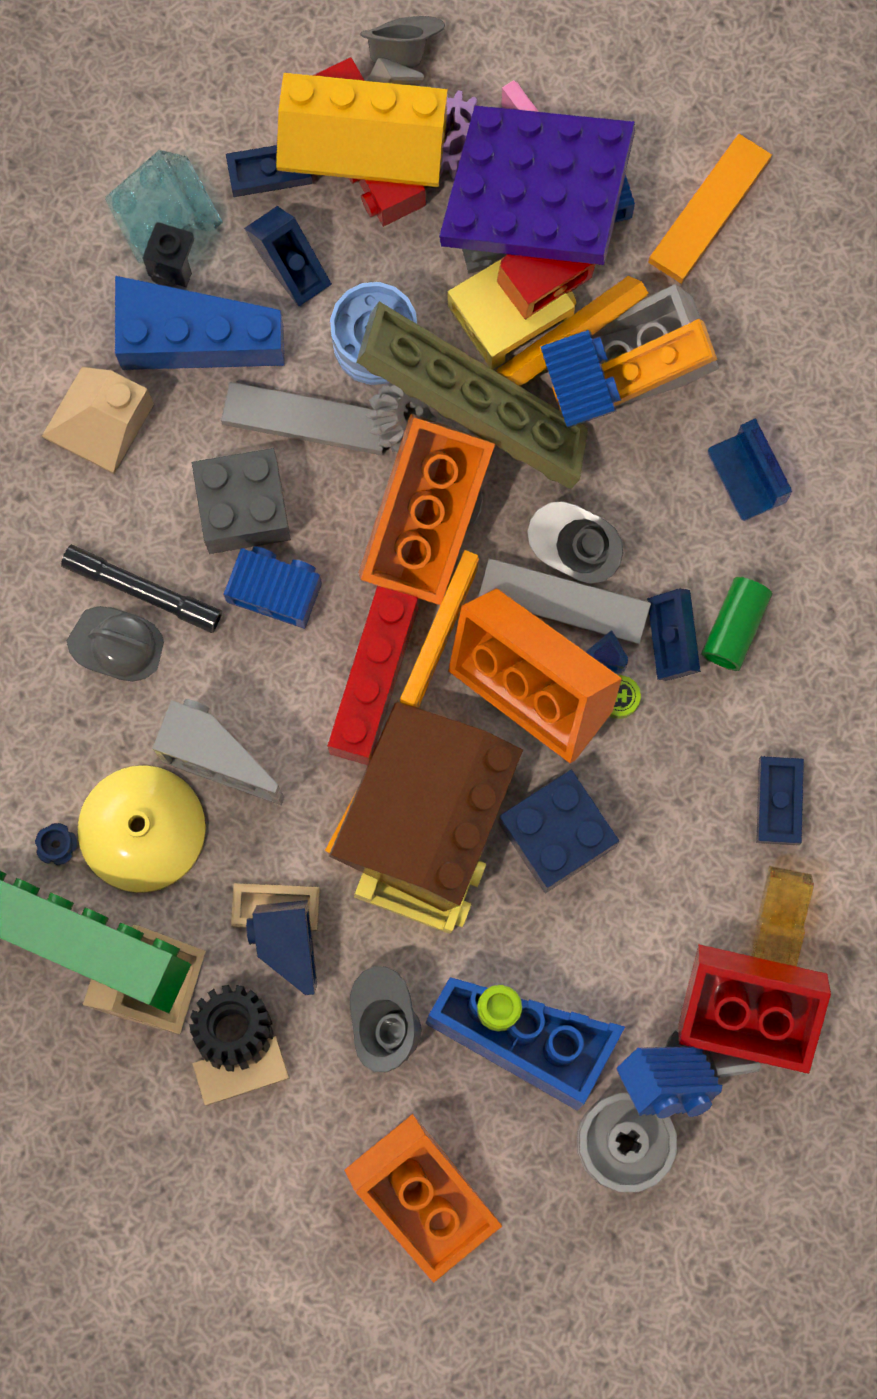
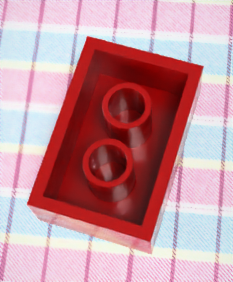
(754, 1009)

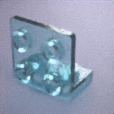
(163, 192)

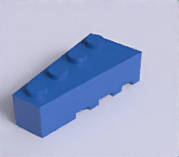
(191, 329)
(545, 1046)

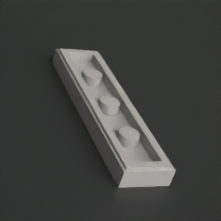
(300, 418)
(568, 600)

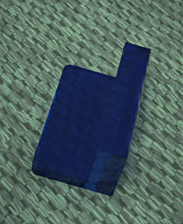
(750, 471)

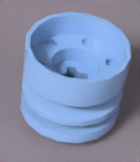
(351, 319)

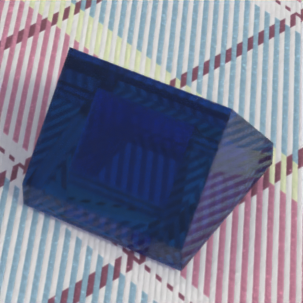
(609, 653)

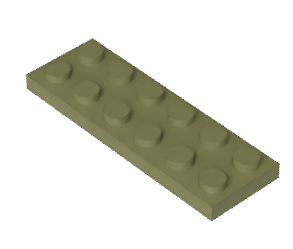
(472, 395)

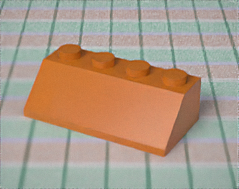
(425, 509)
(532, 673)

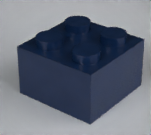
(558, 831)

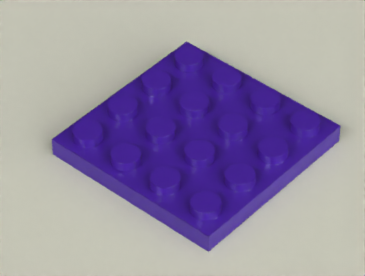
(538, 184)

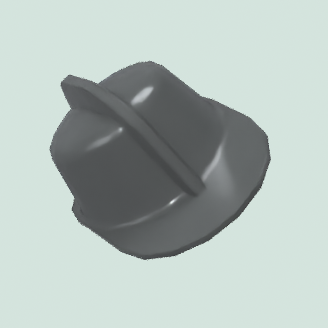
(402, 39)
(575, 542)
(116, 644)
(383, 1019)

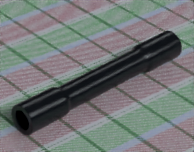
(184, 607)

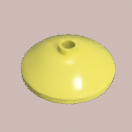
(157, 853)

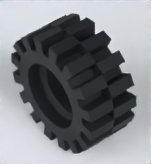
(217, 1008)

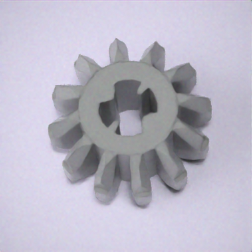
(392, 414)

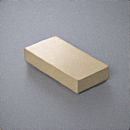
(249, 895)
(222, 1084)

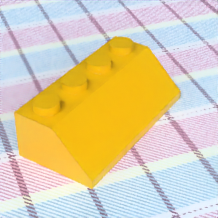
(361, 129)

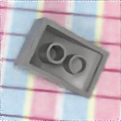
(649, 321)
(202, 746)

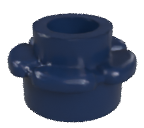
(52, 833)

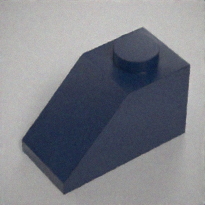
(288, 254)
(285, 942)

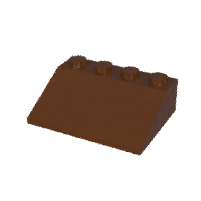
(426, 805)

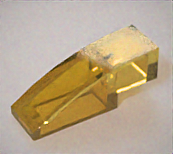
(782, 916)

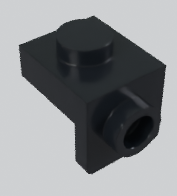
(168, 255)

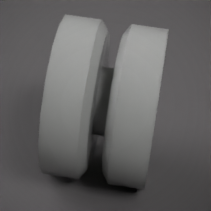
(628, 1170)

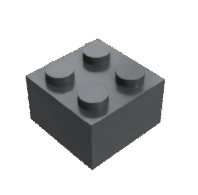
(241, 501)

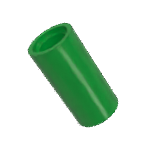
(737, 623)

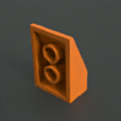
(422, 1198)

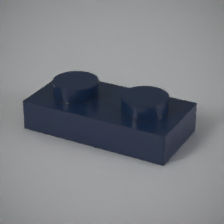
(256, 172)
(673, 634)
(780, 800)

